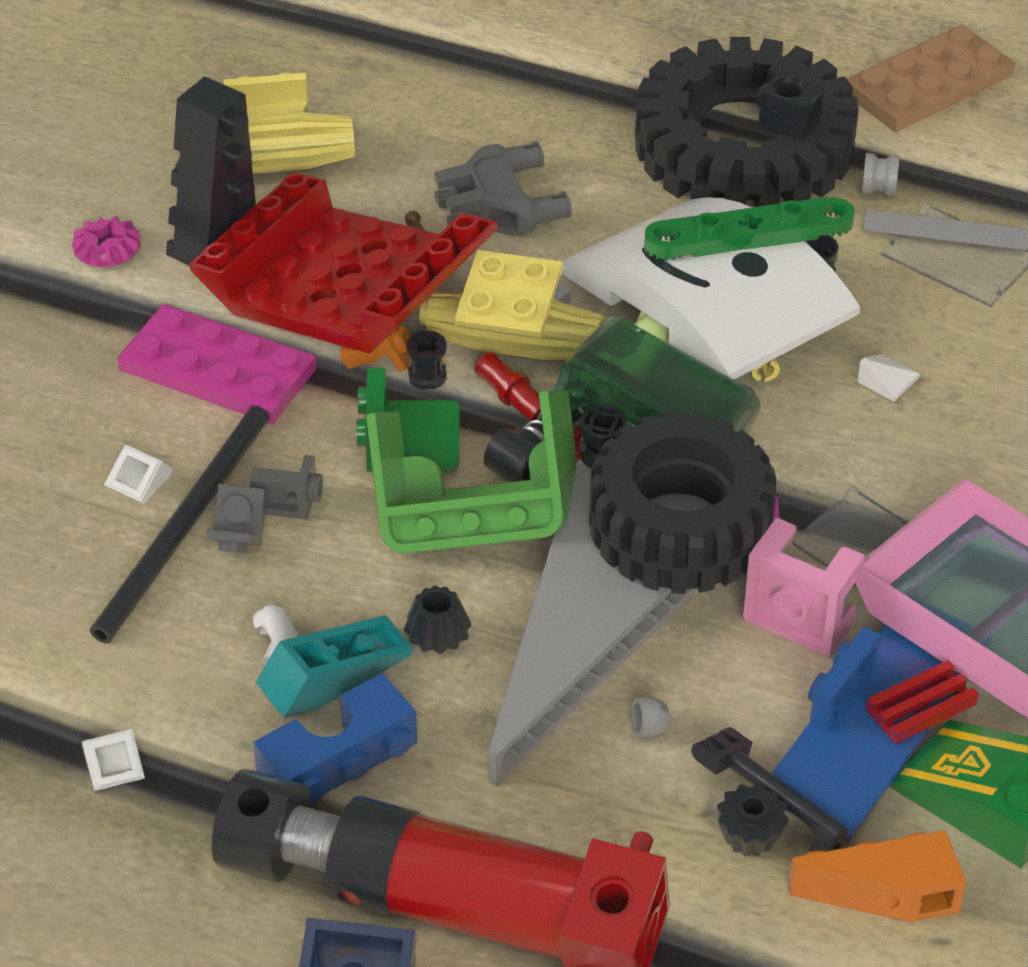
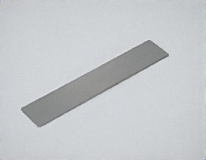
(946, 229)

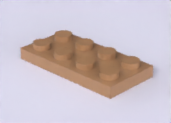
(929, 77)

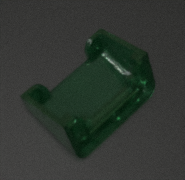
(650, 377)

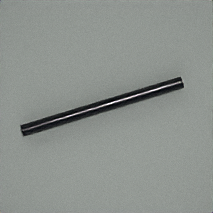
(178, 526)

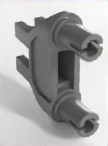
(492, 192)

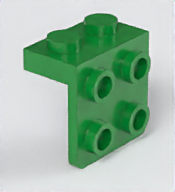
(427, 425)

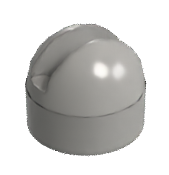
(649, 717)

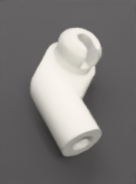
(275, 624)

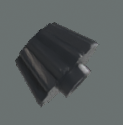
(437, 620)
(752, 819)

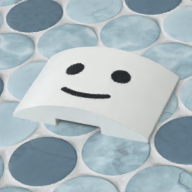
(723, 306)

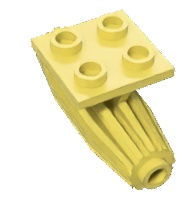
(282, 129)
(510, 310)

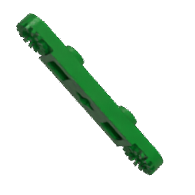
(749, 228)

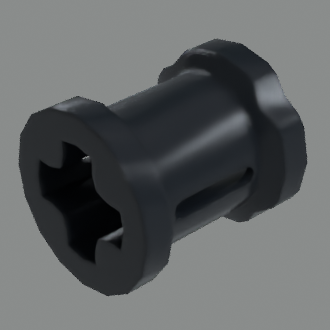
(426, 355)

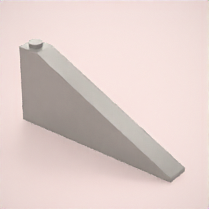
(577, 631)

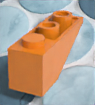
(890, 878)

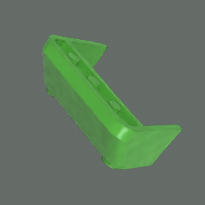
(424, 517)

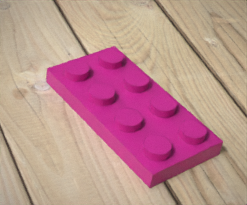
(217, 362)

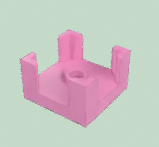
(798, 597)

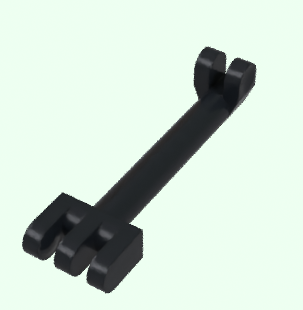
(732, 750)

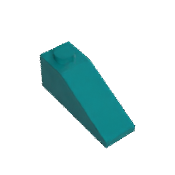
(325, 664)

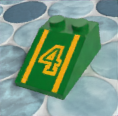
(975, 784)

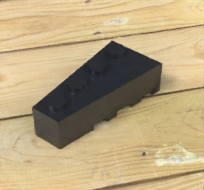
(213, 167)

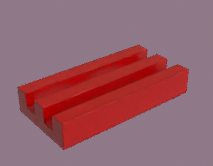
(916, 695)

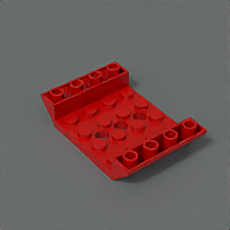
(328, 268)

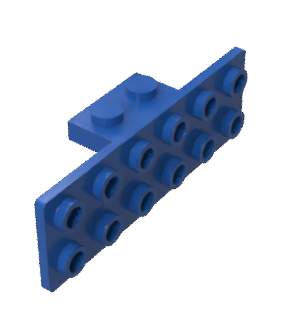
(843, 754)

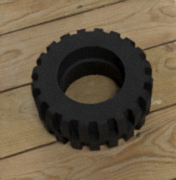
(680, 457)

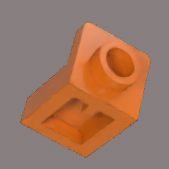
(393, 346)

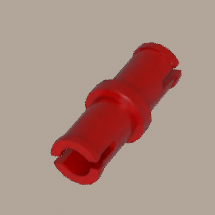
(511, 386)

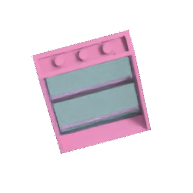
(959, 588)

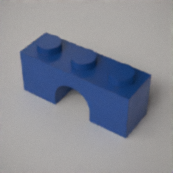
(375, 726)

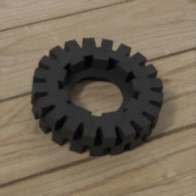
(690, 85)

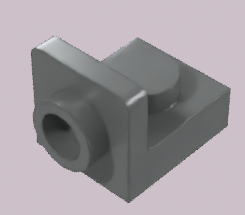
(288, 491)
(238, 518)

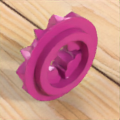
(112, 251)

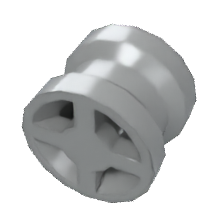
(880, 175)

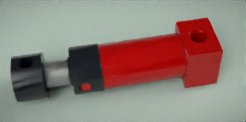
(452, 875)

